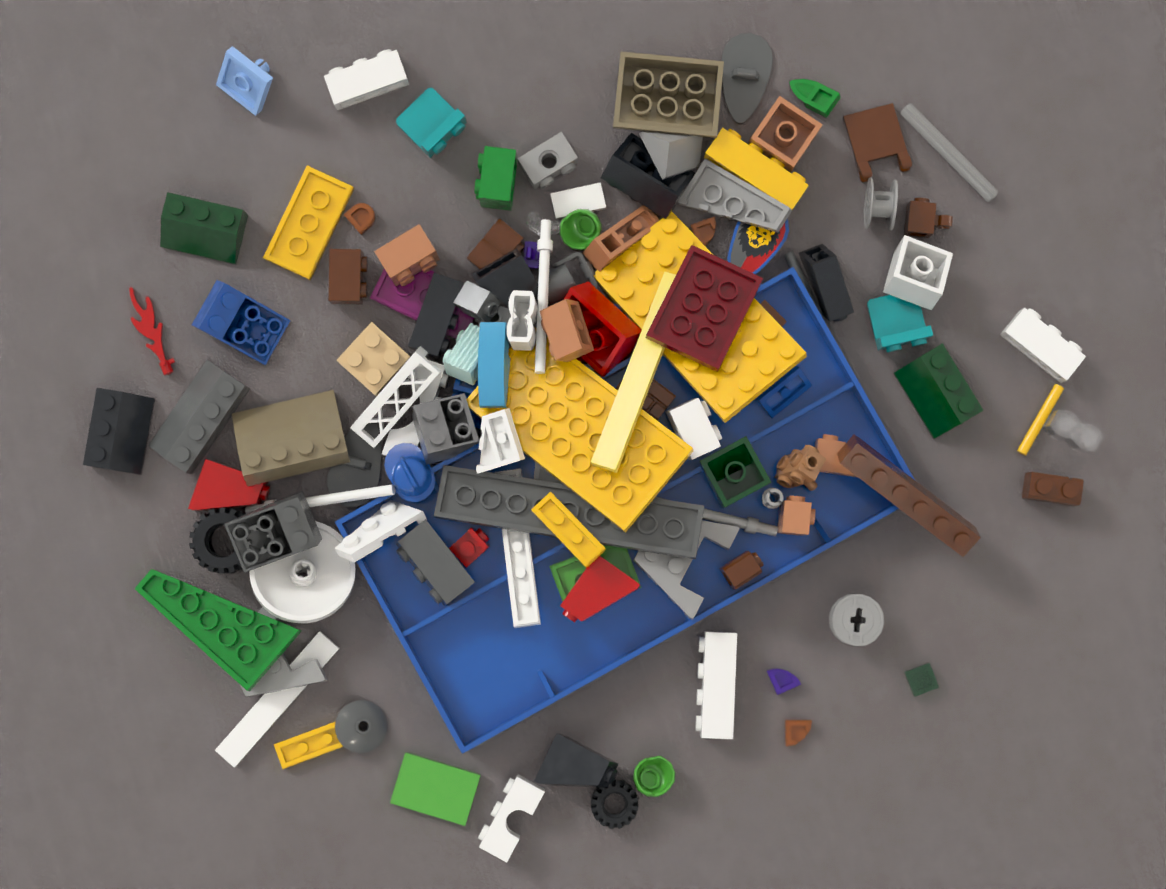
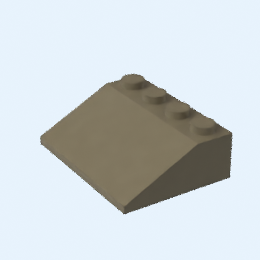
(668, 94)
(290, 438)

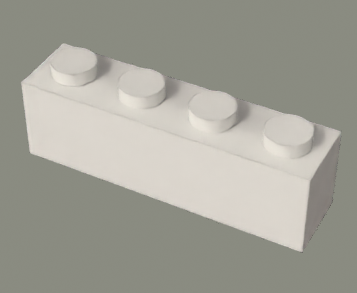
(718, 685)

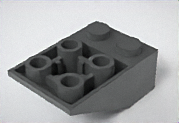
(274, 532)

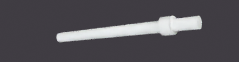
(544, 247)
(339, 497)

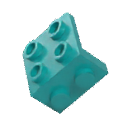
(431, 122)
(897, 323)

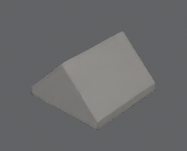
(672, 152)

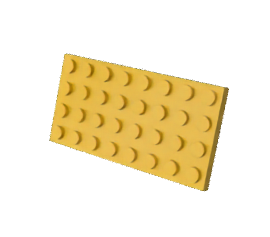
(759, 351)
(559, 428)

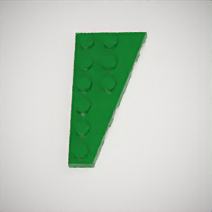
(230, 634)

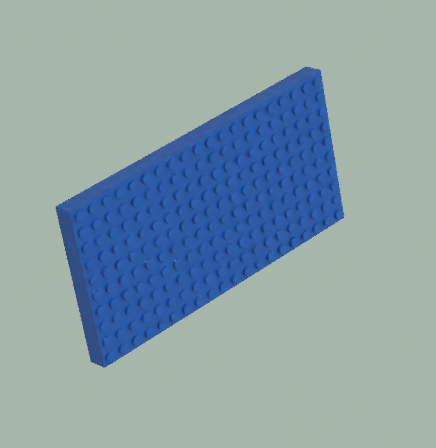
(496, 675)

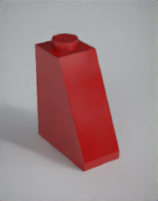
(225, 488)
(596, 590)

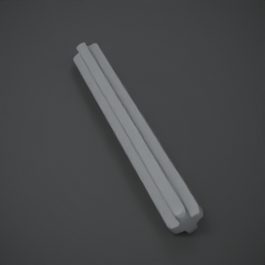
(949, 152)

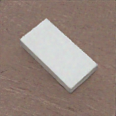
(583, 197)

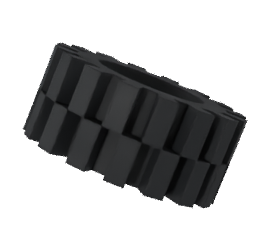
(609, 819)

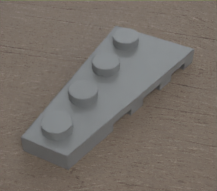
(728, 196)

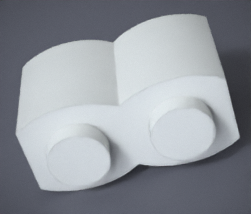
(522, 320)

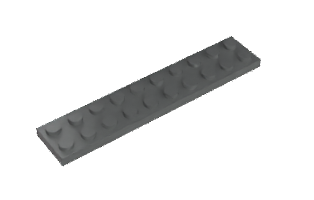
(507, 503)

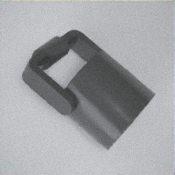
(561, 280)

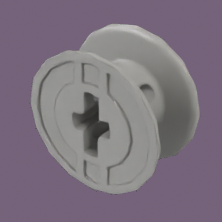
(880, 204)
(846, 608)

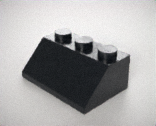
(637, 176)
(119, 431)

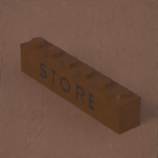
(908, 495)

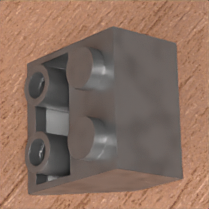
(444, 428)

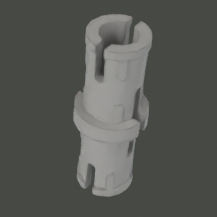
(778, 498)

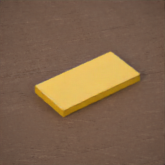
(308, 222)

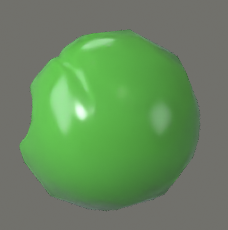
(580, 228)
(654, 776)

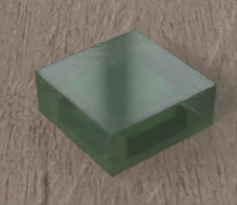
(921, 679)

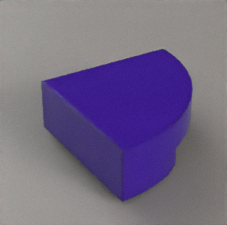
(782, 680)

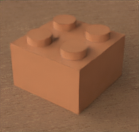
(785, 133)
(408, 256)

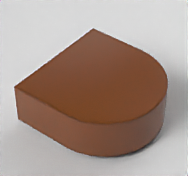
(361, 217)

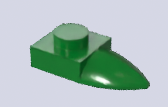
(815, 96)

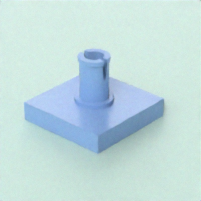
(245, 80)

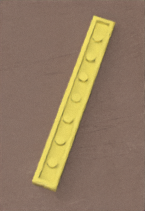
(631, 391)

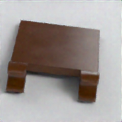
(875, 136)

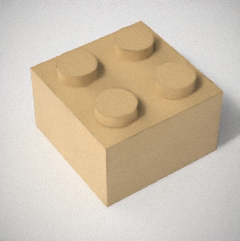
(373, 359)

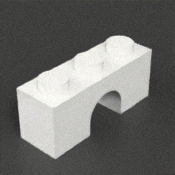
(498, 837)

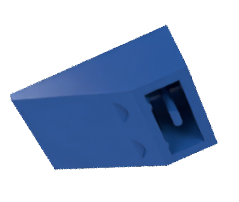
(241, 322)

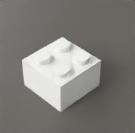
(918, 272)
(693, 426)

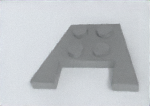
(669, 570)
(281, 675)

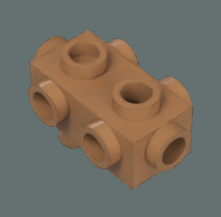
(800, 468)

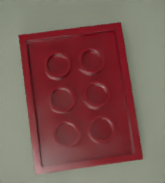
(704, 308)

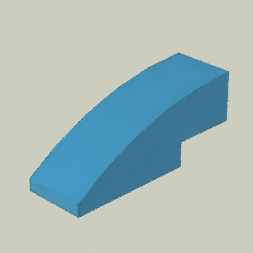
(493, 365)

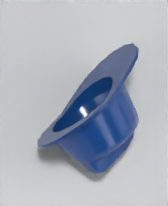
(409, 472)

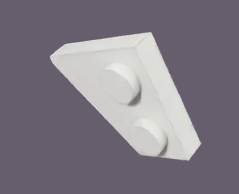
(498, 441)

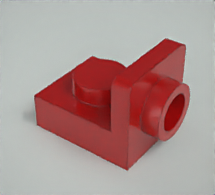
(470, 546)

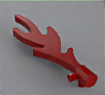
(147, 328)

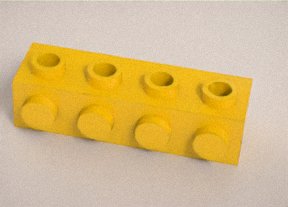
(755, 168)

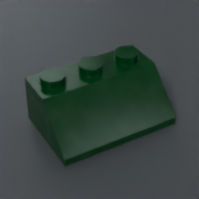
(202, 228)
(938, 391)

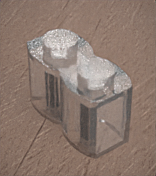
(1078, 436)

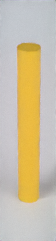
(1040, 419)

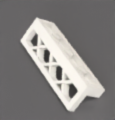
(392, 387)

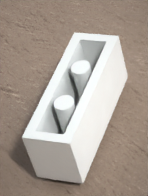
(366, 79)
(1043, 344)

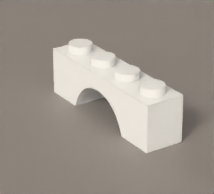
(408, 433)

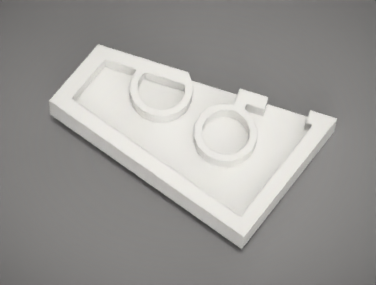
(386, 522)

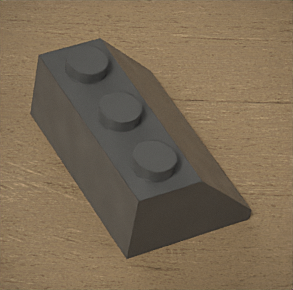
(434, 563)

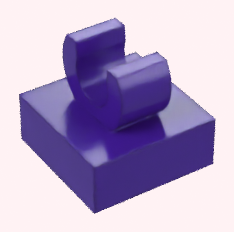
(531, 255)

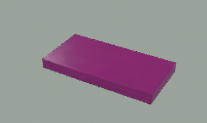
(410, 298)

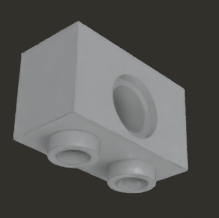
(555, 148)

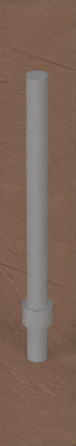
(750, 524)

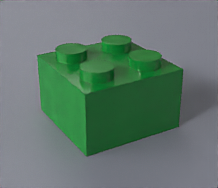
(497, 179)

